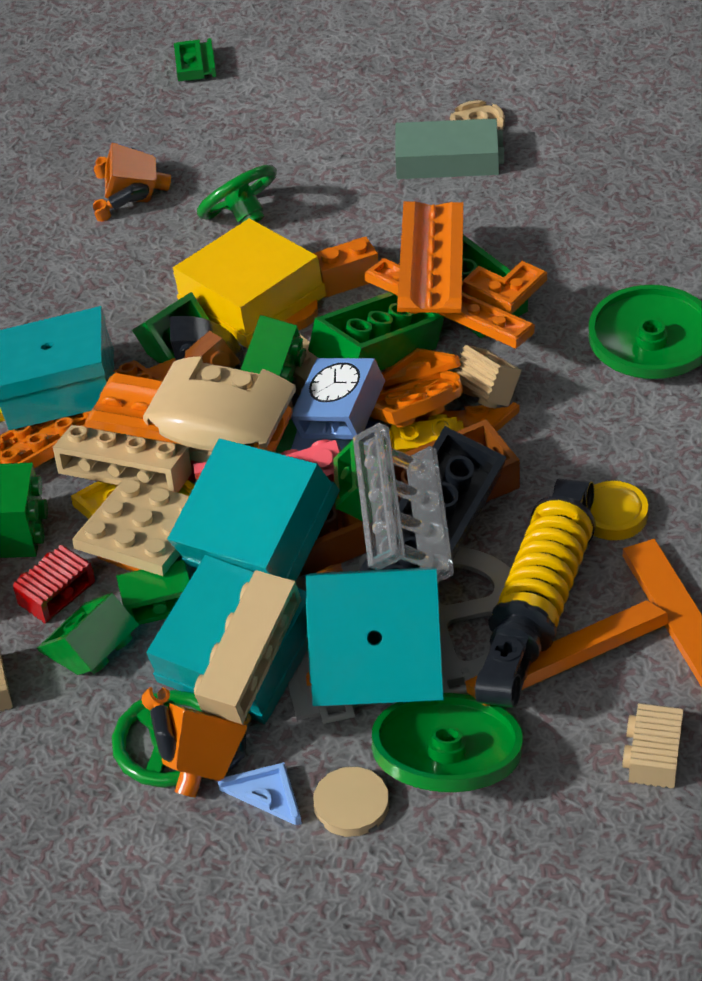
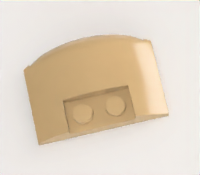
(214, 402)

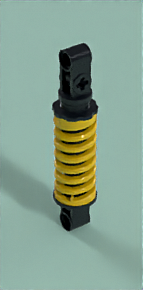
(536, 590)

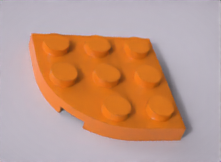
(417, 397)

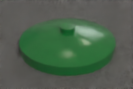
(648, 331)
(447, 743)

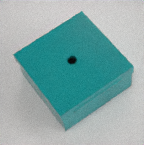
(54, 367)
(254, 510)
(198, 623)
(374, 636)

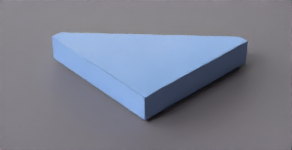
(265, 789)

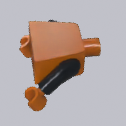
(128, 178)
(194, 741)

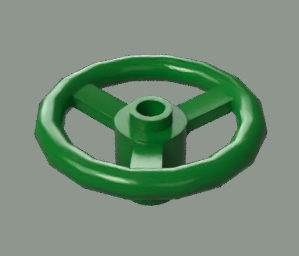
(239, 195)
(153, 773)

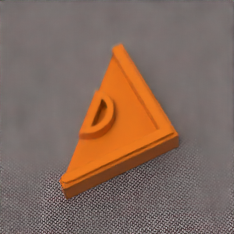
(420, 364)
(474, 414)

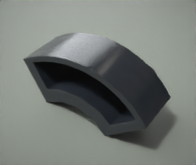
(189, 329)

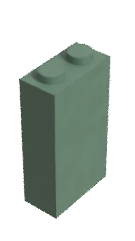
(448, 148)

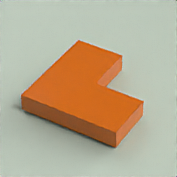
(505, 292)

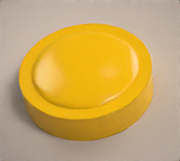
(618, 510)

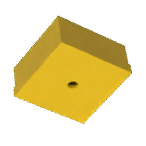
(250, 276)

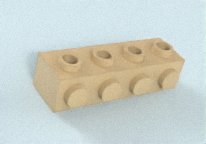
(117, 456)
(247, 646)

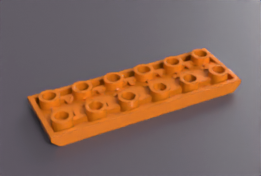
(431, 258)
(126, 401)
(36, 442)

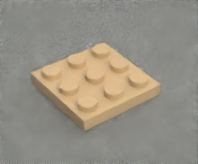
(134, 527)

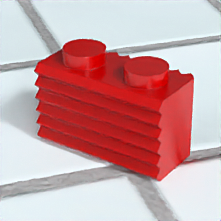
(53, 583)

